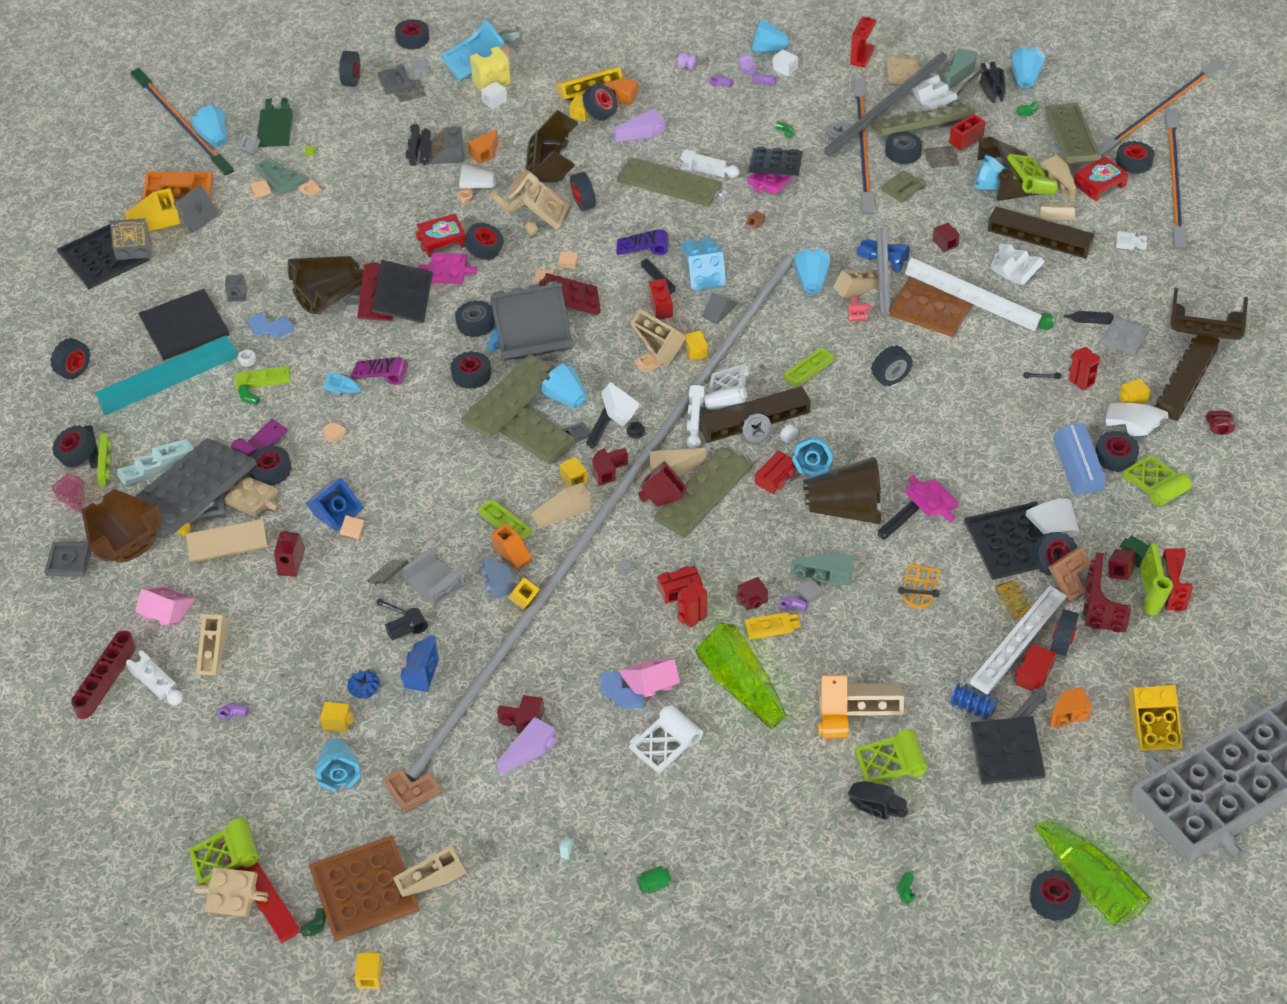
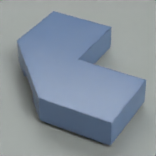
(277, 328)
(624, 697)

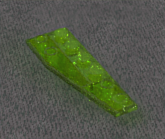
(741, 673)
(1095, 874)

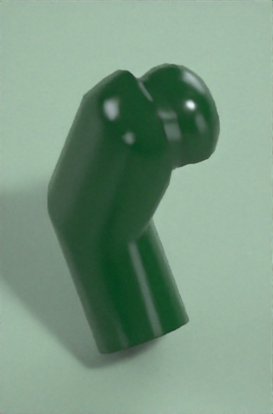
(314, 926)

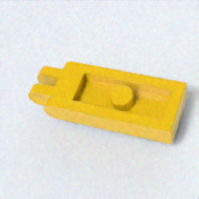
(771, 625)

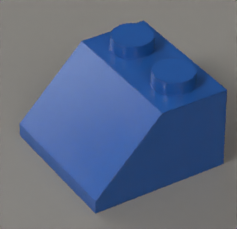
(334, 503)
(421, 665)

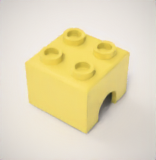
(490, 69)

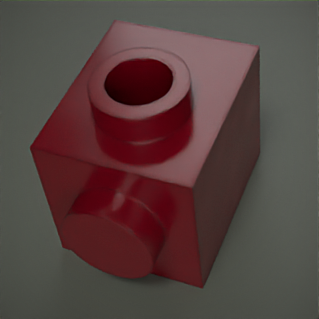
(946, 237)
(1121, 564)
(752, 594)

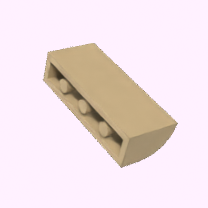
(227, 541)
(871, 699)

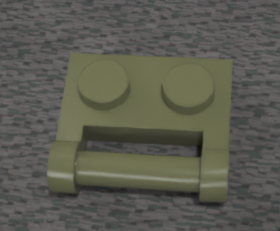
(899, 183)

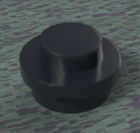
(635, 430)

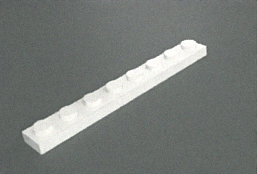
(973, 294)
(1018, 640)

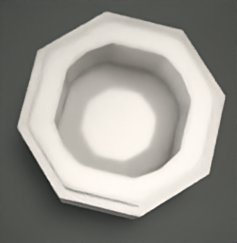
(246, 358)
(789, 433)

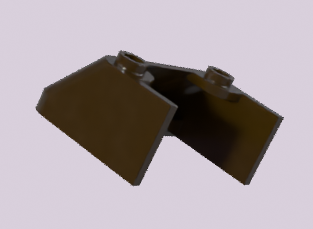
(544, 148)

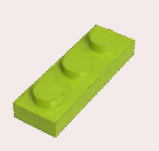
(808, 367)
(263, 377)
(104, 460)
(498, 516)

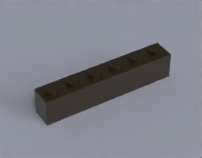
(1041, 232)
(1188, 375)
(775, 407)

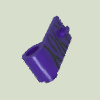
(655, 240)

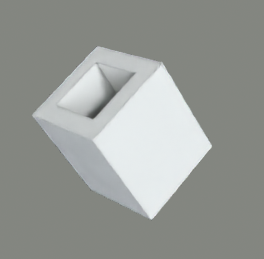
(785, 62)
(494, 95)

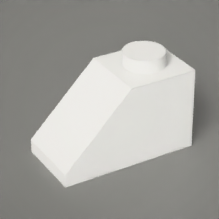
(618, 404)

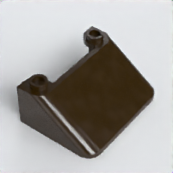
(1009, 180)
(1231, 329)

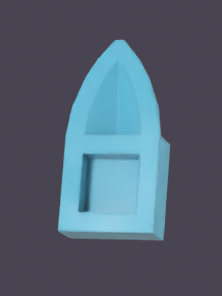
(338, 383)

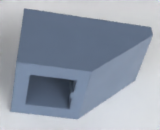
(499, 578)

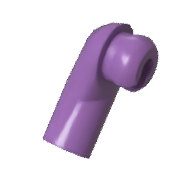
(765, 79)
(717, 80)
(792, 602)
(231, 710)

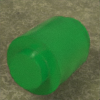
(653, 879)

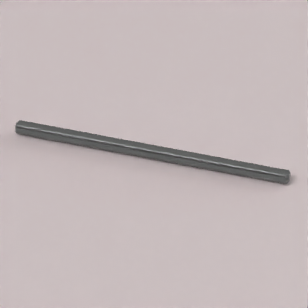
(885, 104)

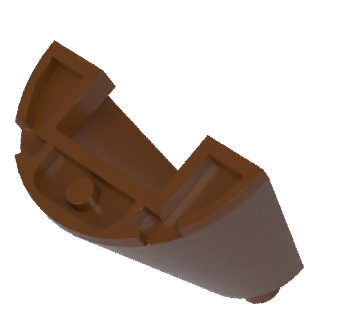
(120, 526)

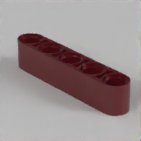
(103, 674)

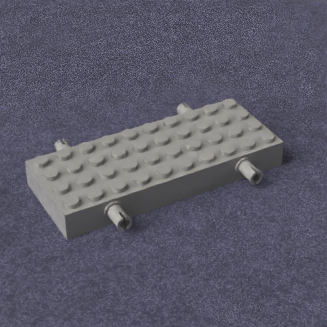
(1220, 784)

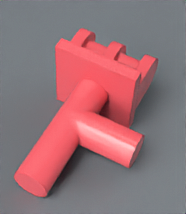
(857, 311)

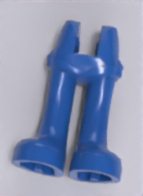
(896, 252)

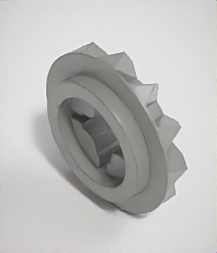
(834, 128)
(764, 425)

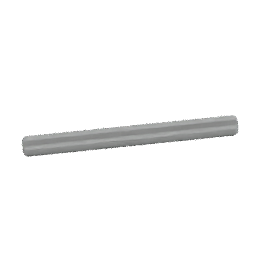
(883, 274)

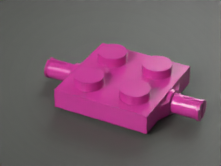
(769, 182)
(448, 268)
(932, 498)

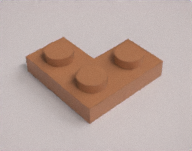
(1066, 571)
(409, 794)

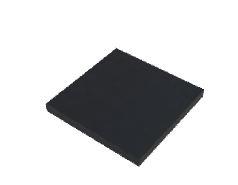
(94, 258)
(183, 324)
(1005, 540)

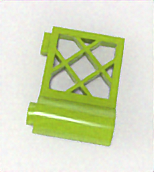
(1033, 177)
(1165, 488)
(1155, 584)
(908, 757)
(238, 842)

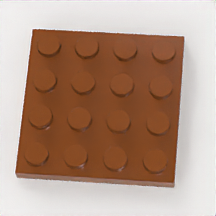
(929, 307)
(360, 888)

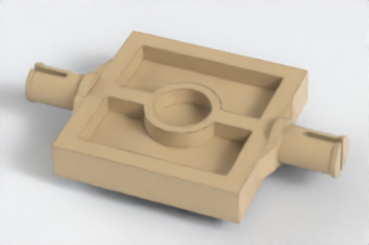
(900, 69)
(251, 496)
(231, 892)

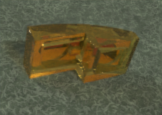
(1012, 599)

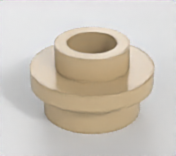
(531, 228)

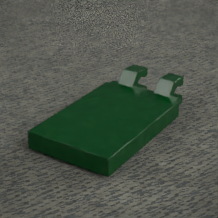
(275, 124)

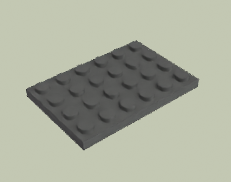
(195, 482)

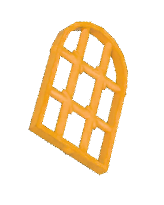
(922, 605)

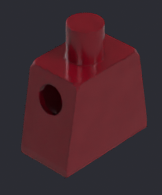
(662, 486)
(288, 546)

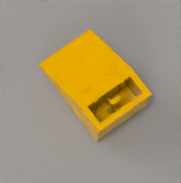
(156, 209)
(1156, 717)

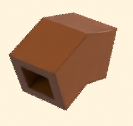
(756, 219)

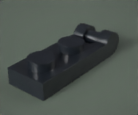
(413, 145)

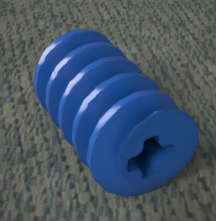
(973, 701)

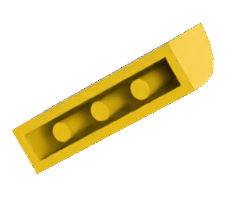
(577, 85)

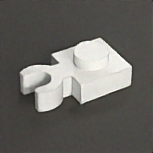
(1128, 241)

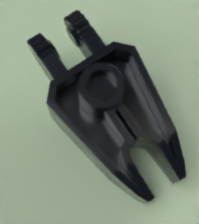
(992, 82)
(877, 800)

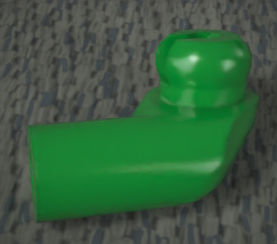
(1027, 110)
(788, 129)
(246, 396)
(903, 888)

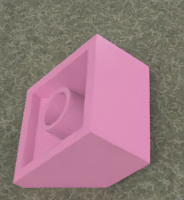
(163, 604)
(651, 676)

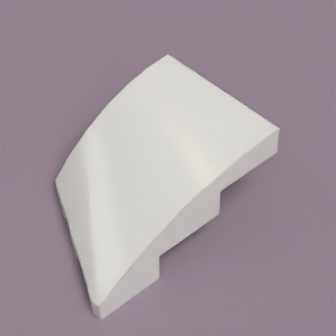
(933, 92)
(476, 177)
(1015, 264)
(1139, 418)
(1054, 517)

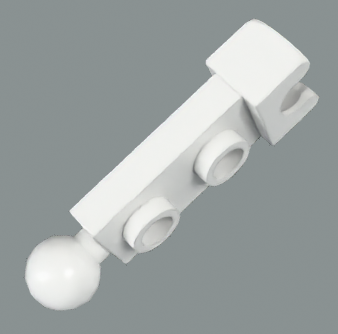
(707, 165)
(696, 399)
(155, 679)

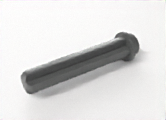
(1038, 696)

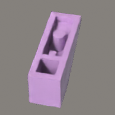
(640, 127)
(529, 745)

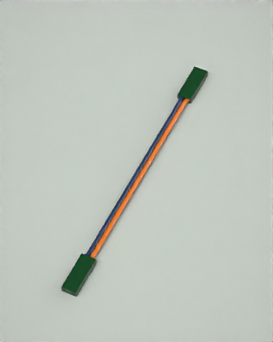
(216, 159)

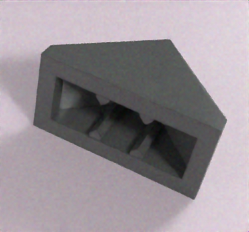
(718, 308)

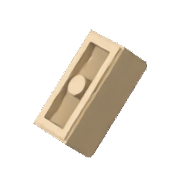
(1057, 211)

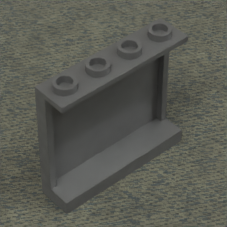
(531, 321)

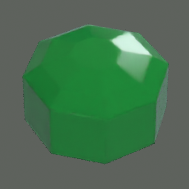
(1047, 321)

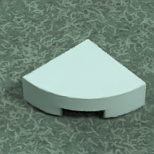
(566, 847)

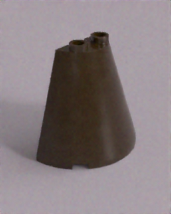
(323, 280)
(847, 492)

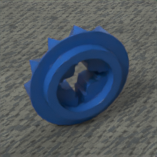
(368, 689)

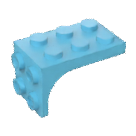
(480, 42)
(704, 263)

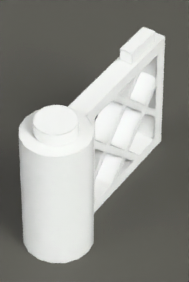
(728, 394)
(675, 725)

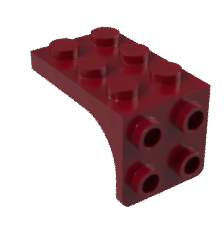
(367, 293)
(576, 294)
(1099, 610)

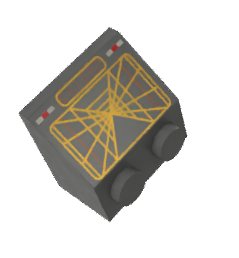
(447, 146)
(131, 239)

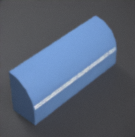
(1079, 459)

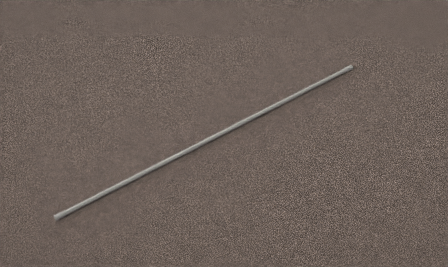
(420, 763)

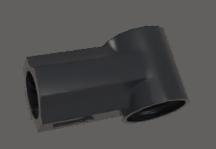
(411, 622)

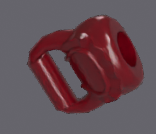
(1220, 422)

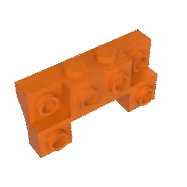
(178, 181)

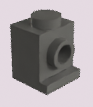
(235, 288)

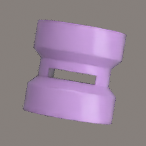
(686, 60)
(747, 64)

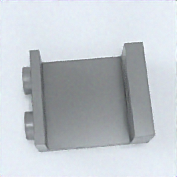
(432, 578)

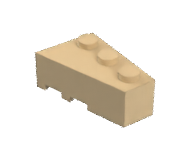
(658, 336)

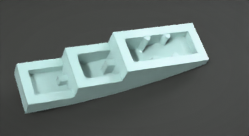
(150, 465)

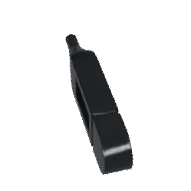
(1091, 317)

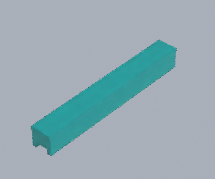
(165, 375)

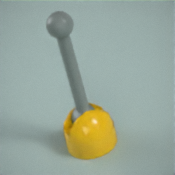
(185, 529)

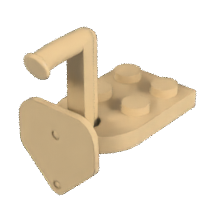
(536, 197)

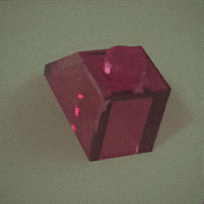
(70, 492)

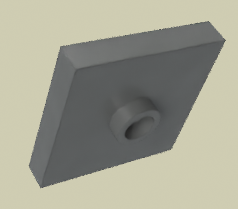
(196, 208)
(68, 559)

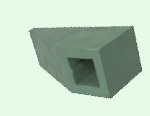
(961, 67)
(825, 567)

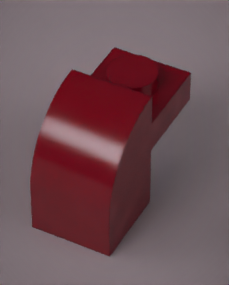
(606, 463)
(522, 716)

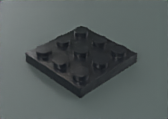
(776, 161)
(402, 291)
(1007, 750)

